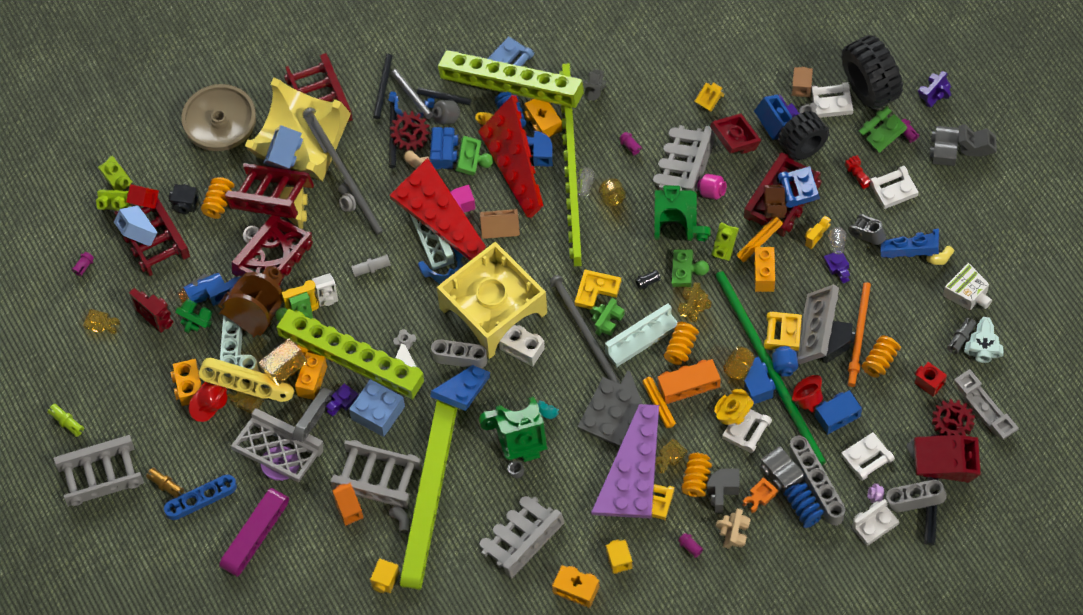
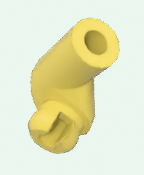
(941, 258)

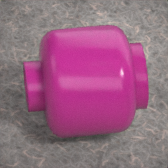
(712, 186)

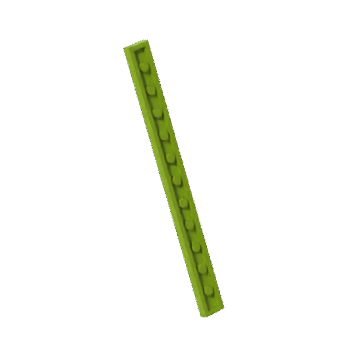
(570, 171)

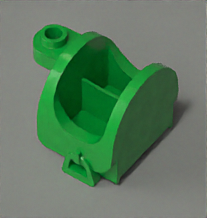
(679, 207)
(519, 432)

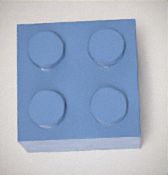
(283, 147)
(377, 408)

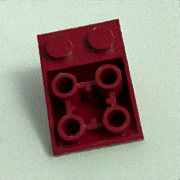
(948, 457)

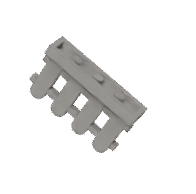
(694, 170)
(527, 545)

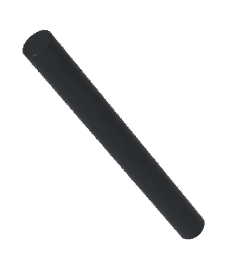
(382, 87)
(392, 148)

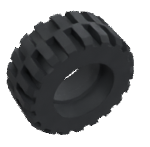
(872, 72)

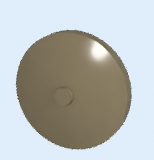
(218, 117)

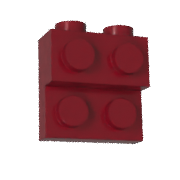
(736, 134)
(152, 309)

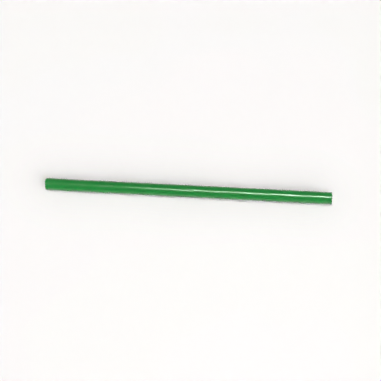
(764, 357)

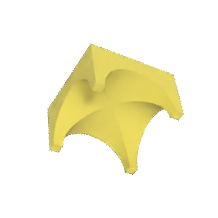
(287, 111)
(491, 295)

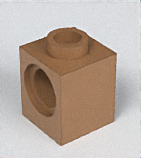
(802, 82)

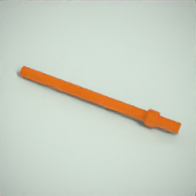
(854, 366)

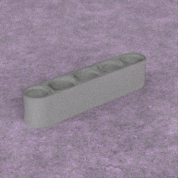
(816, 471)

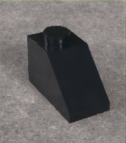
(839, 340)

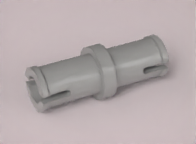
(371, 265)

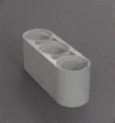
(452, 347)
(907, 492)

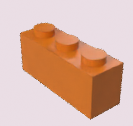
(688, 381)

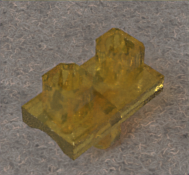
(697, 302)

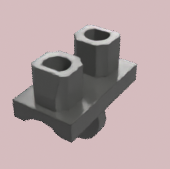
(594, 84)

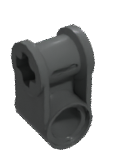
(868, 229)

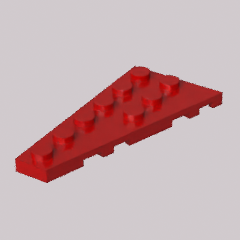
(512, 154)
(431, 203)

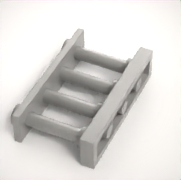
(85, 457)
(380, 492)

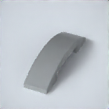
(983, 406)

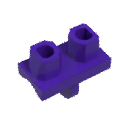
(938, 89)

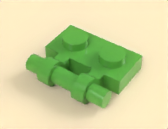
(886, 132)

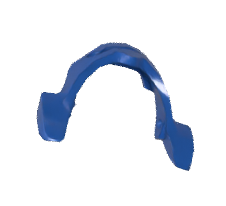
(394, 98)
(426, 271)

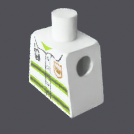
(968, 289)

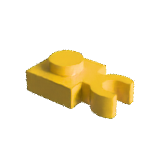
(814, 234)

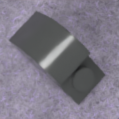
(976, 143)
(722, 483)

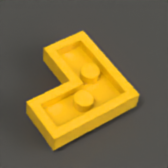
(594, 284)

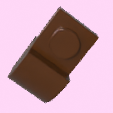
(774, 201)

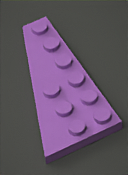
(631, 477)

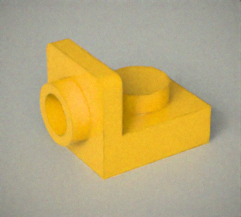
(709, 96)

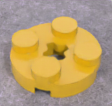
(733, 407)

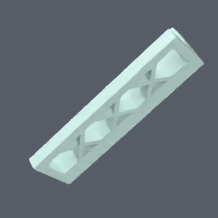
(444, 246)
(640, 335)

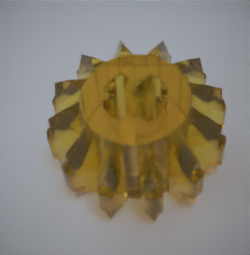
(738, 363)

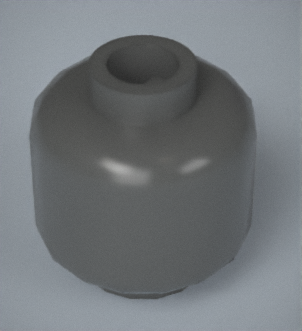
(445, 112)

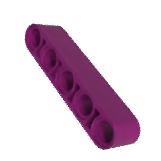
(254, 532)

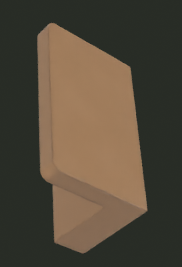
(499, 223)

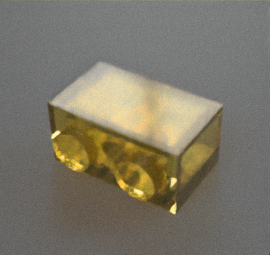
(283, 362)

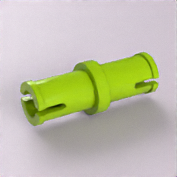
(65, 420)

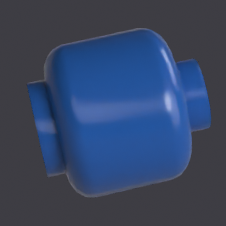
(785, 361)

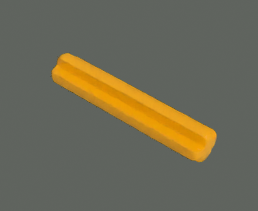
(759, 239)
(657, 399)

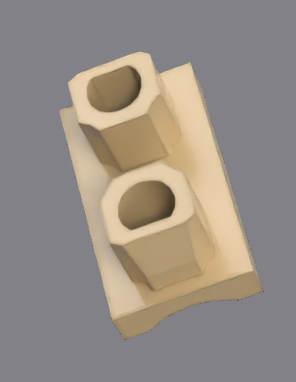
(730, 526)

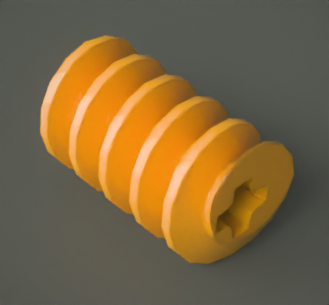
(215, 198)
(681, 343)
(881, 356)
(696, 475)

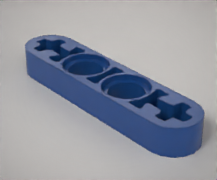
(202, 500)

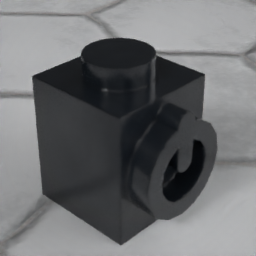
(184, 198)

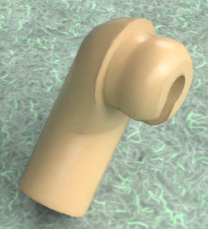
(413, 160)

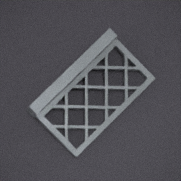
(283, 431)

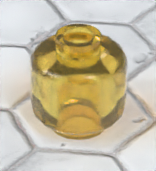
(612, 192)

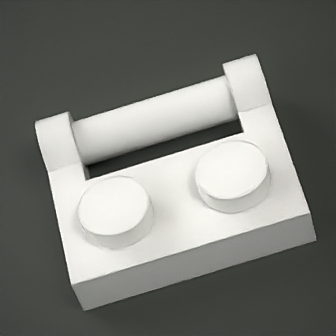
(832, 105)
(896, 192)
(736, 433)
(863, 452)

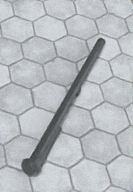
(308, 115)
(557, 281)

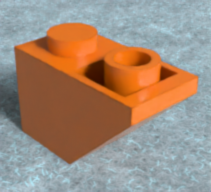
(347, 503)

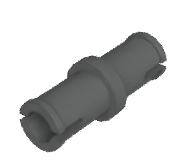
(961, 335)

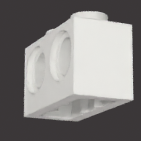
(519, 347)

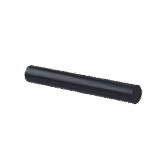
(444, 96)

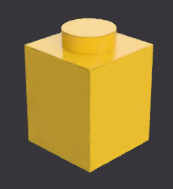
(619, 556)
(384, 576)

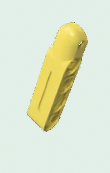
(236, 381)

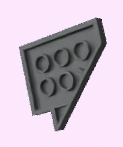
(611, 410)

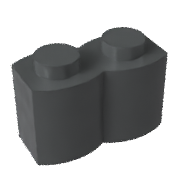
(945, 145)
(781, 469)

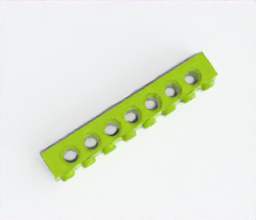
(511, 78)
(339, 354)

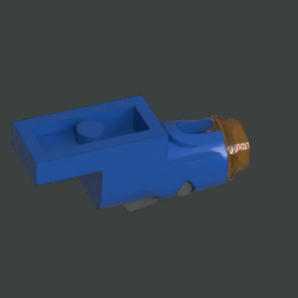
(207, 287)

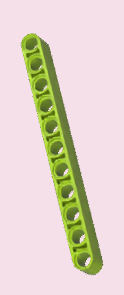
(428, 496)

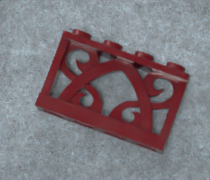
(756, 202)
(269, 231)

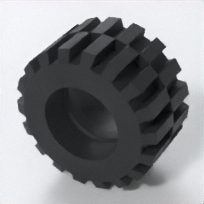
(803, 135)

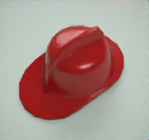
(808, 392)
(207, 401)

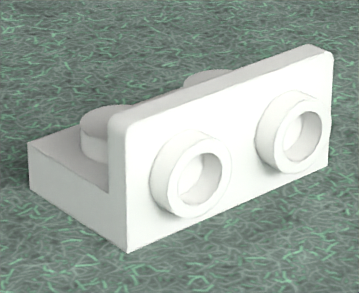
(874, 522)

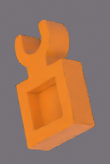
(761, 493)

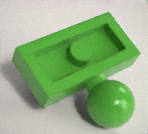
(470, 156)
(684, 266)
(300, 303)

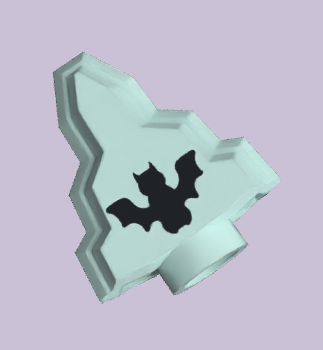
(984, 343)

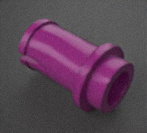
(910, 133)
(627, 140)
(83, 263)
(690, 545)

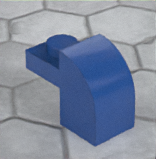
(541, 148)

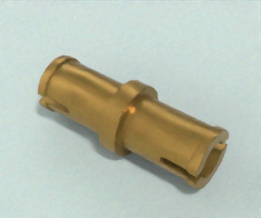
(164, 483)

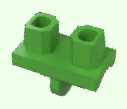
(604, 315)

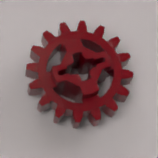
(417, 129)
(957, 414)

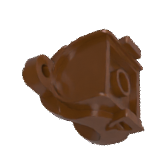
(254, 300)

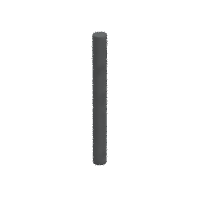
(411, 93)

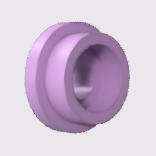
(876, 493)

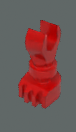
(853, 166)

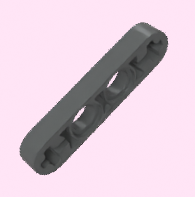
(312, 415)

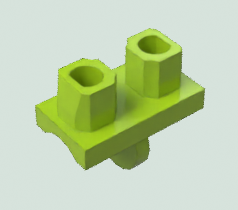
(114, 174)
(112, 199)
(725, 241)

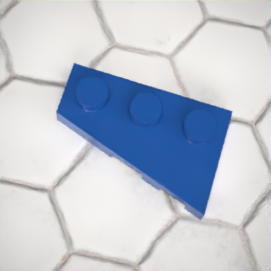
(909, 247)
(462, 388)

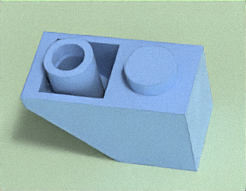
(135, 225)

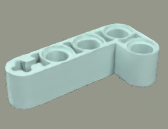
(234, 341)

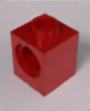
(142, 196)
(930, 386)

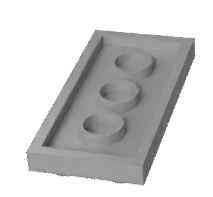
(817, 324)

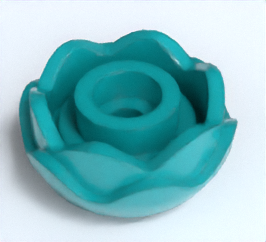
(547, 410)

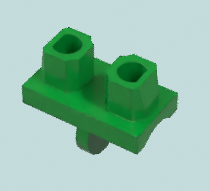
(202, 319)

